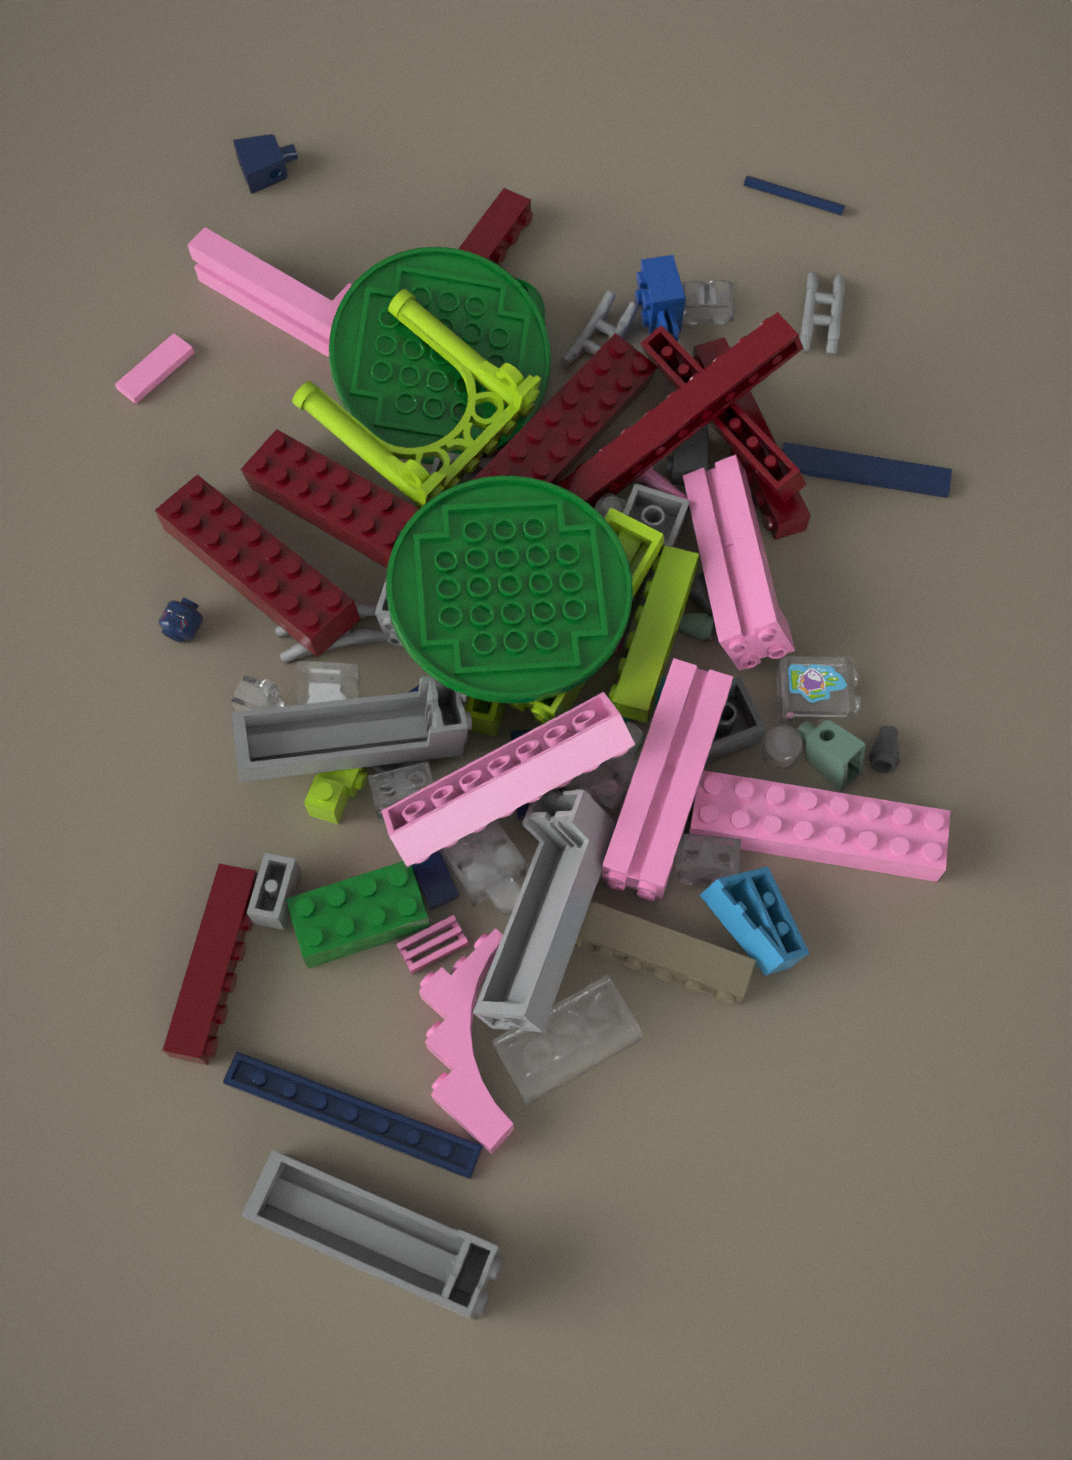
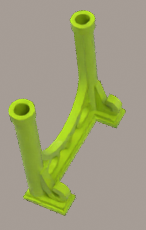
(503, 387)

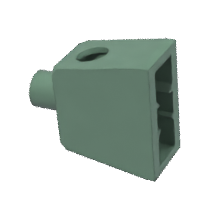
(833, 752)

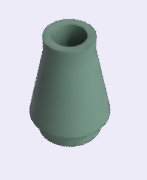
(698, 625)

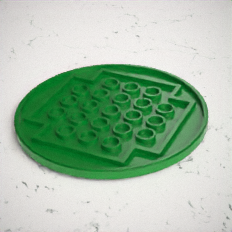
(399, 381)
(509, 589)

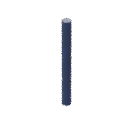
(794, 195)

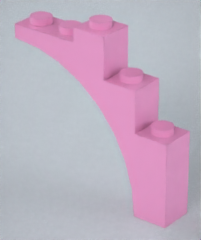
(462, 1090)

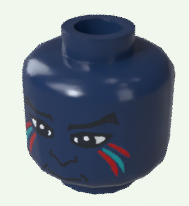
(180, 620)

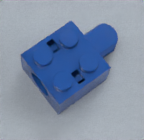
(660, 295)

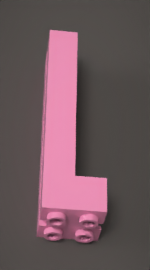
(264, 289)
(736, 565)
(665, 780)

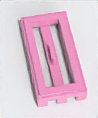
(427, 933)

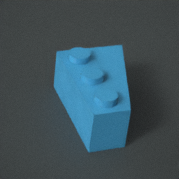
(757, 919)

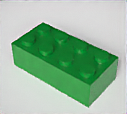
(357, 914)

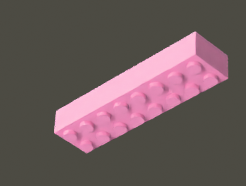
(507, 779)
(823, 825)

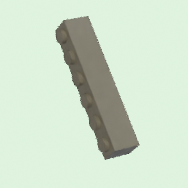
(665, 953)

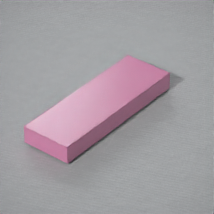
(154, 368)

